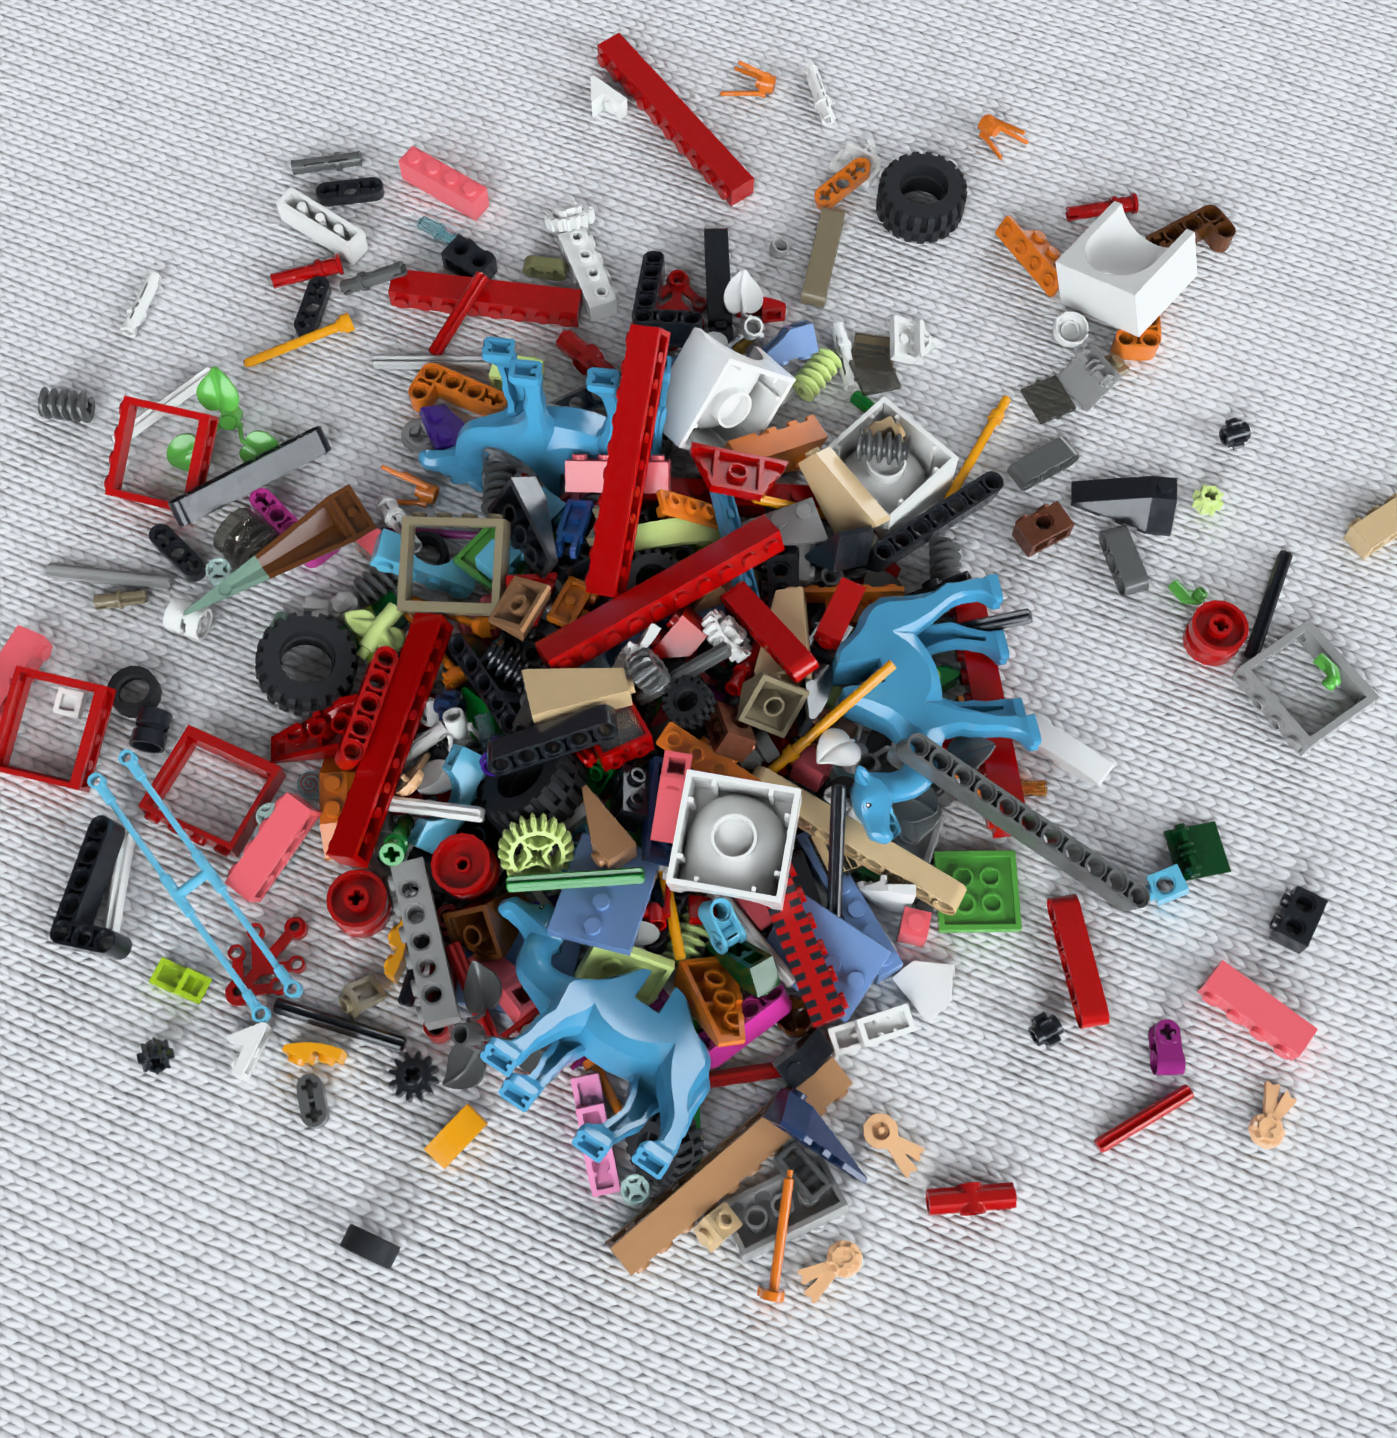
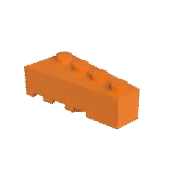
(783, 444)

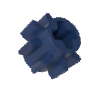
(447, 700)

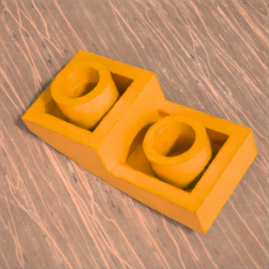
(396, 962)
(308, 1051)
(456, 1136)

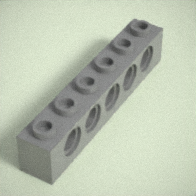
(446, 1010)

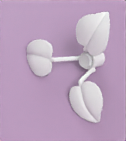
(747, 297)
(838, 749)
(435, 778)

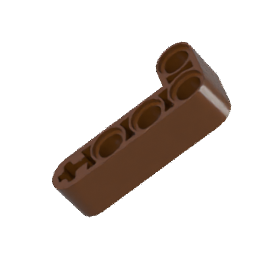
(1207, 223)

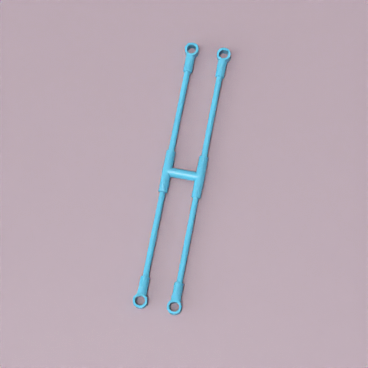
(179, 893)

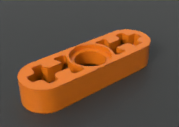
(845, 173)

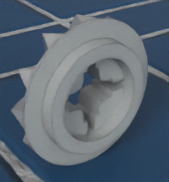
(411, 432)

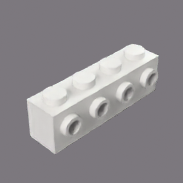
(322, 225)
(588, 273)

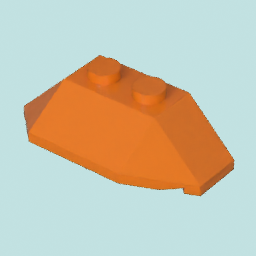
(333, 791)

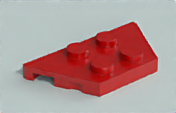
(736, 472)

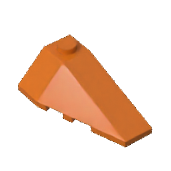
(712, 999)

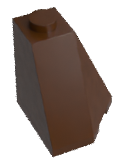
(482, 927)

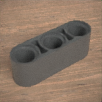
(1043, 463)
(1123, 560)

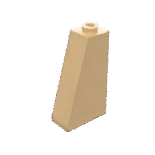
(840, 493)
(791, 609)
(571, 690)

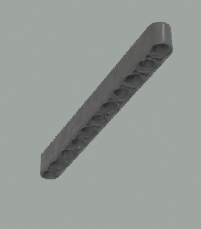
(1011, 822)

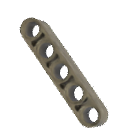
(822, 257)

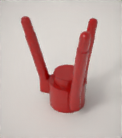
(656, 914)

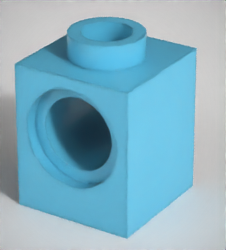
(1170, 874)

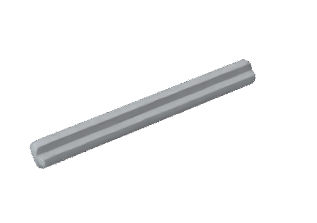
(416, 362)
(108, 576)

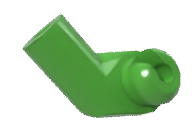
(1185, 596)
(1330, 669)

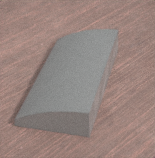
(760, 1208)

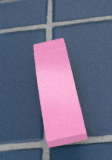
(592, 1109)

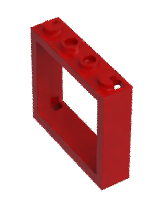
(123, 433)
(92, 737)
(173, 766)

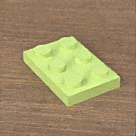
(604, 963)

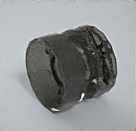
(243, 536)

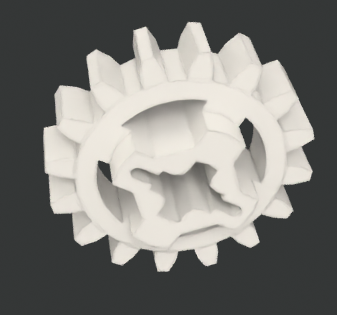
(569, 217)
(726, 629)

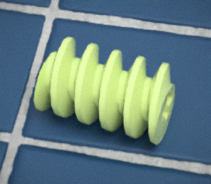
(815, 374)
(691, 938)

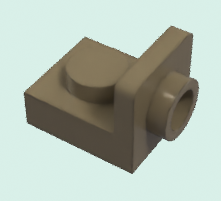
(361, 995)

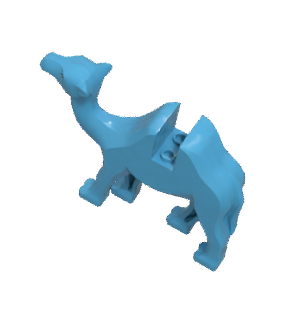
(530, 429)
(912, 694)
(613, 1029)

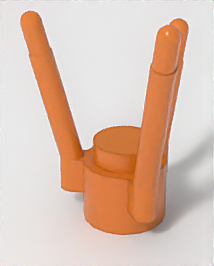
(765, 81)
(992, 126)
(424, 490)

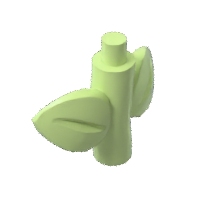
(375, 630)

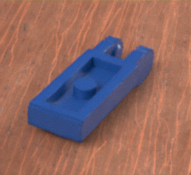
(573, 526)

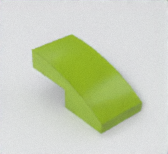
(180, 981)

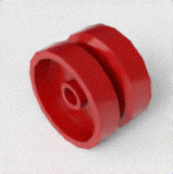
(1215, 633)
(465, 867)
(359, 903)

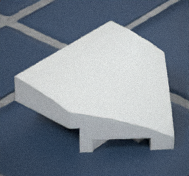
(855, 151)
(909, 340)
(644, 640)
(888, 896)
(927, 986)

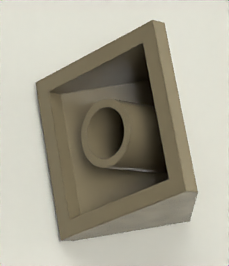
(770, 703)

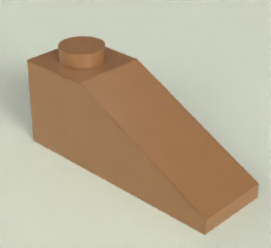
(609, 841)

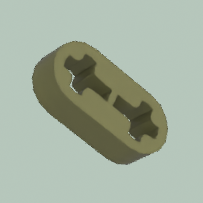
(545, 268)

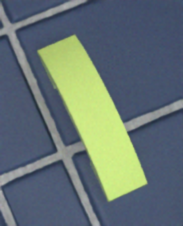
(673, 533)

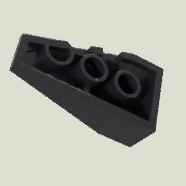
(1136, 501)
(531, 530)

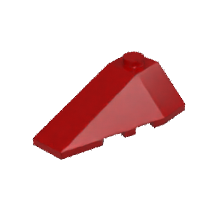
(316, 736)

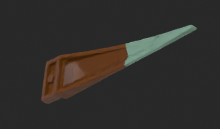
(325, 528)

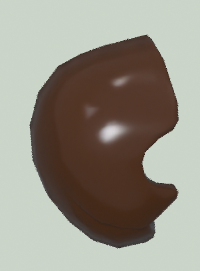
(797, 1021)

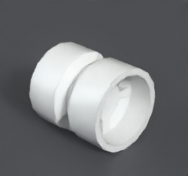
(193, 625)

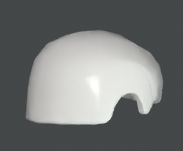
(1070, 329)

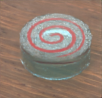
(309, 785)

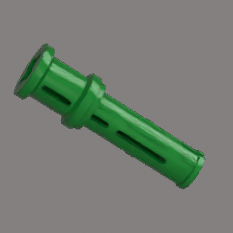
(397, 843)

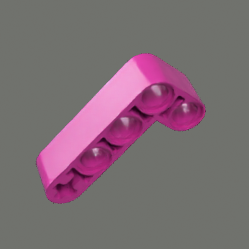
(263, 497)
(758, 1017)

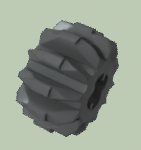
(647, 671)

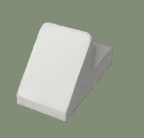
(606, 97)
(253, 1041)

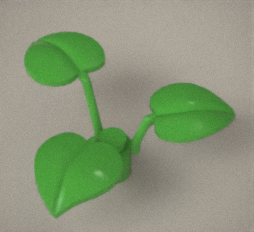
(220, 394)

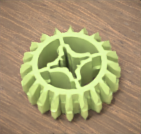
(539, 835)

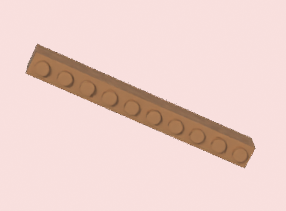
(716, 1176)

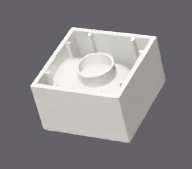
(1122, 275)
(721, 393)
(901, 490)
(734, 838)

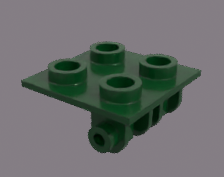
(1197, 850)

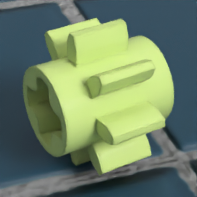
(1207, 500)

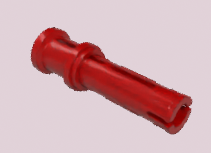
(1091, 210)
(299, 274)

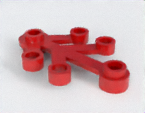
(677, 290)
(261, 965)

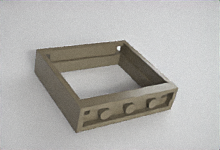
(468, 520)

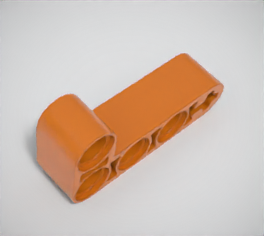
(1138, 348)
(487, 403)

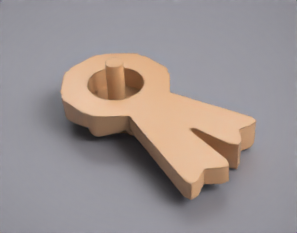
(413, 777)
(1267, 1128)
(882, 1133)
(842, 1260)

